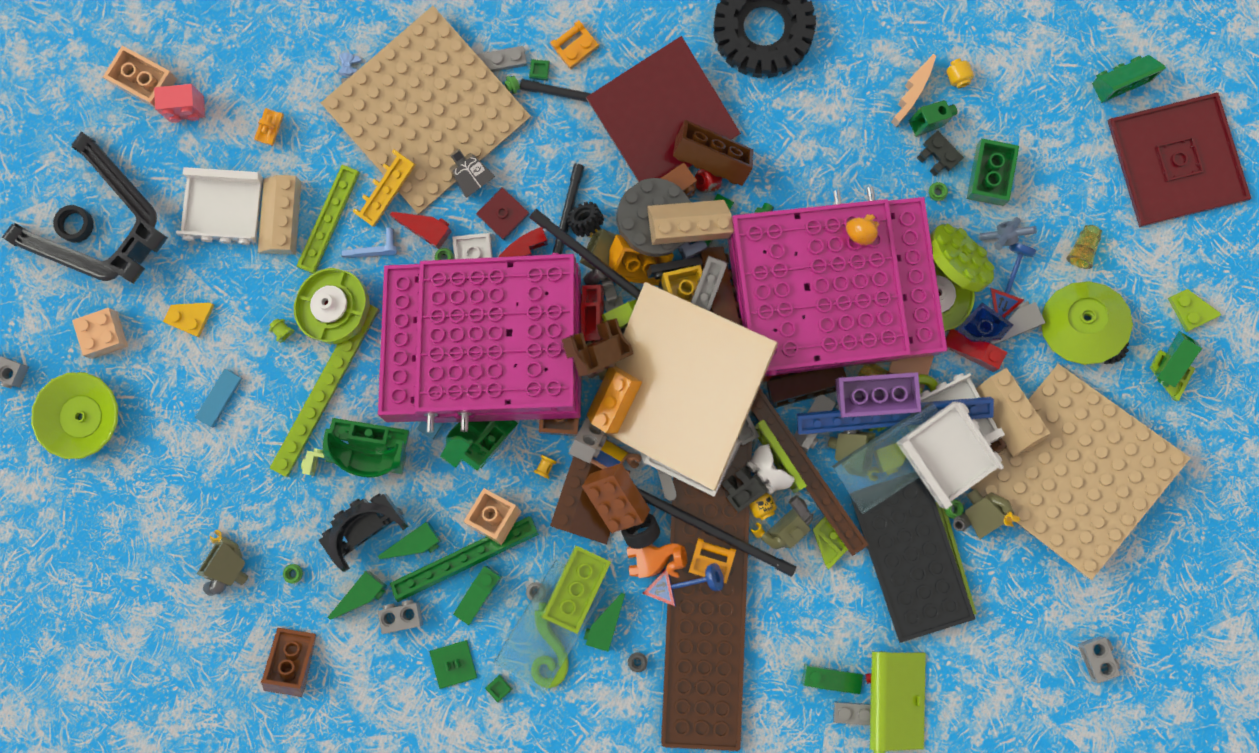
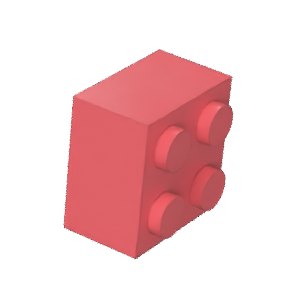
(179, 102)

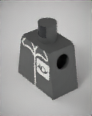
(469, 172)

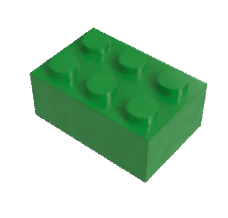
(993, 172)

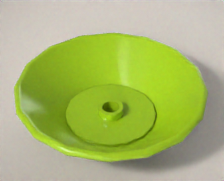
(1081, 339)
(57, 413)

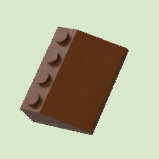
(574, 508)

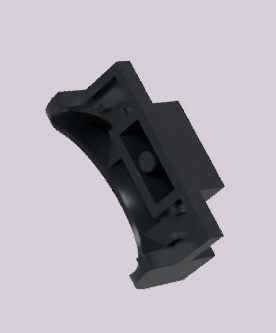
(358, 526)

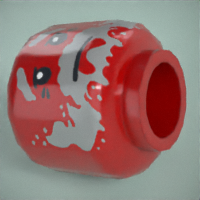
(707, 182)

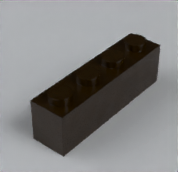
(803, 385)

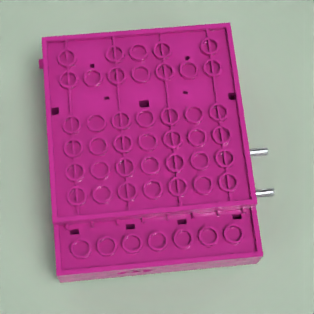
(835, 298)
(480, 340)

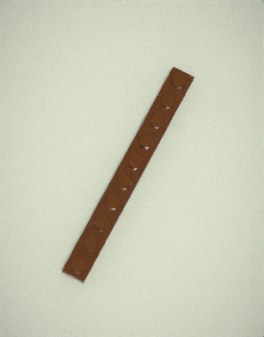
(815, 483)

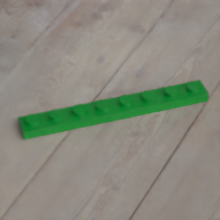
(461, 560)

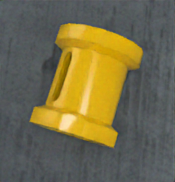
(544, 466)

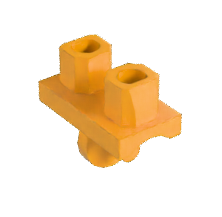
(268, 127)

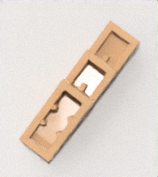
(915, 86)

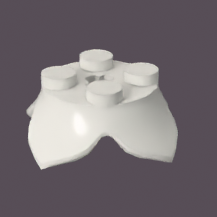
(762, 465)

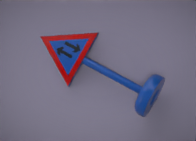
(1003, 302)
(663, 589)

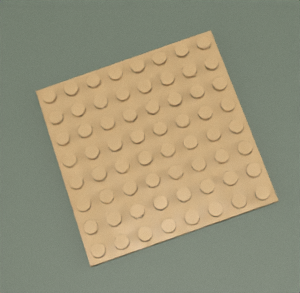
(425, 101)
(695, 383)
(1089, 476)

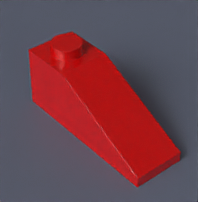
(426, 227)
(979, 352)

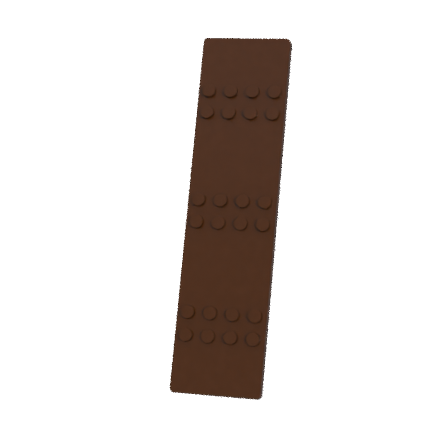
(706, 627)

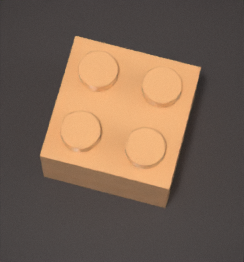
(100, 333)
(492, 516)

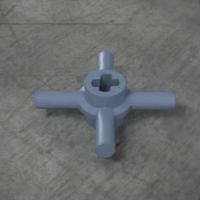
(1007, 233)

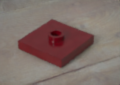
(502, 213)

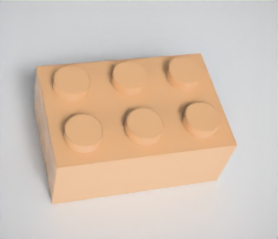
(137, 75)

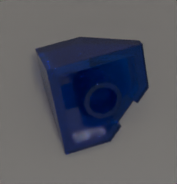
(985, 325)

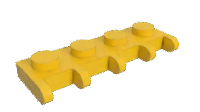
(385, 189)

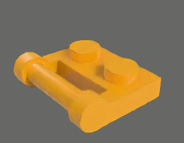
(576, 50)
(699, 563)

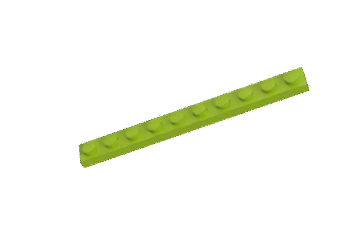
(319, 399)

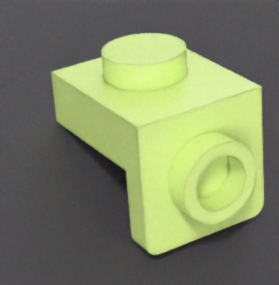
(310, 462)

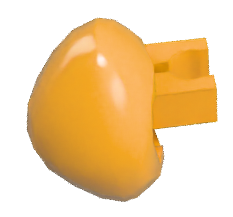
(862, 230)

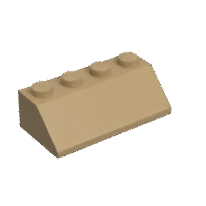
(279, 215)
(690, 222)
(1013, 413)

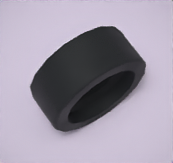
(84, 232)
(644, 538)

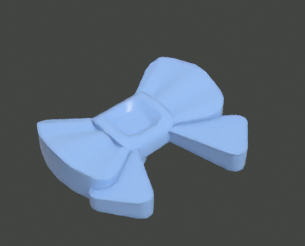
(348, 59)

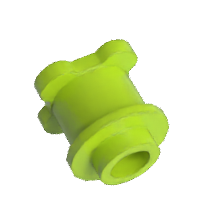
(280, 330)

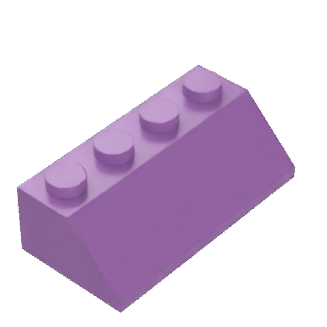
(878, 395)

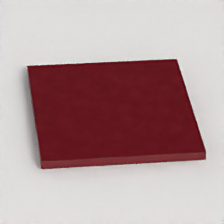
(652, 101)
(1179, 159)

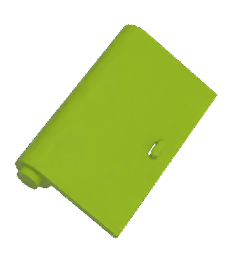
(897, 701)

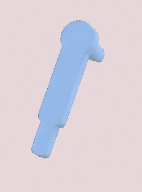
(388, 249)

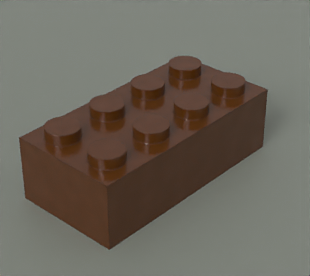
(713, 153)

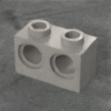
(19, 372)
(588, 442)
(401, 621)
(1094, 662)

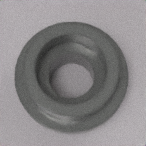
(632, 666)

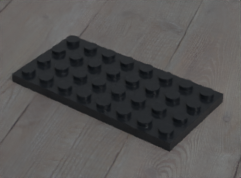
(914, 563)

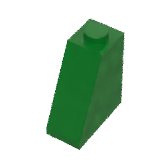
(1177, 359)

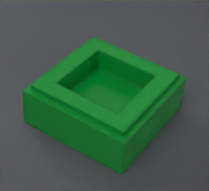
(539, 70)
(498, 688)

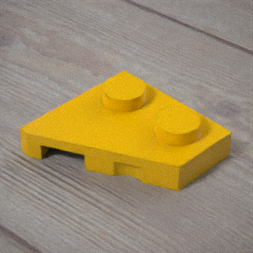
(189, 317)

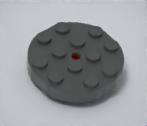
(633, 214)

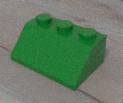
(1127, 77)

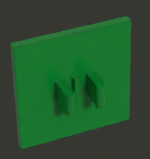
(453, 664)

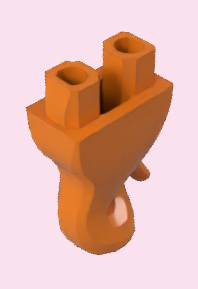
(653, 559)

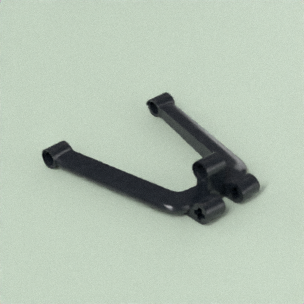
(133, 249)

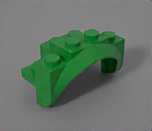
(477, 443)
(367, 448)

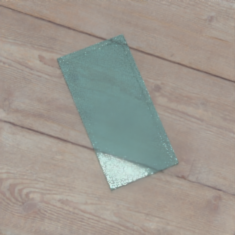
(880, 465)
(537, 645)

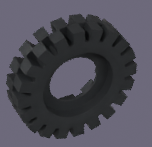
(770, 58)

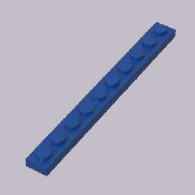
(831, 420)

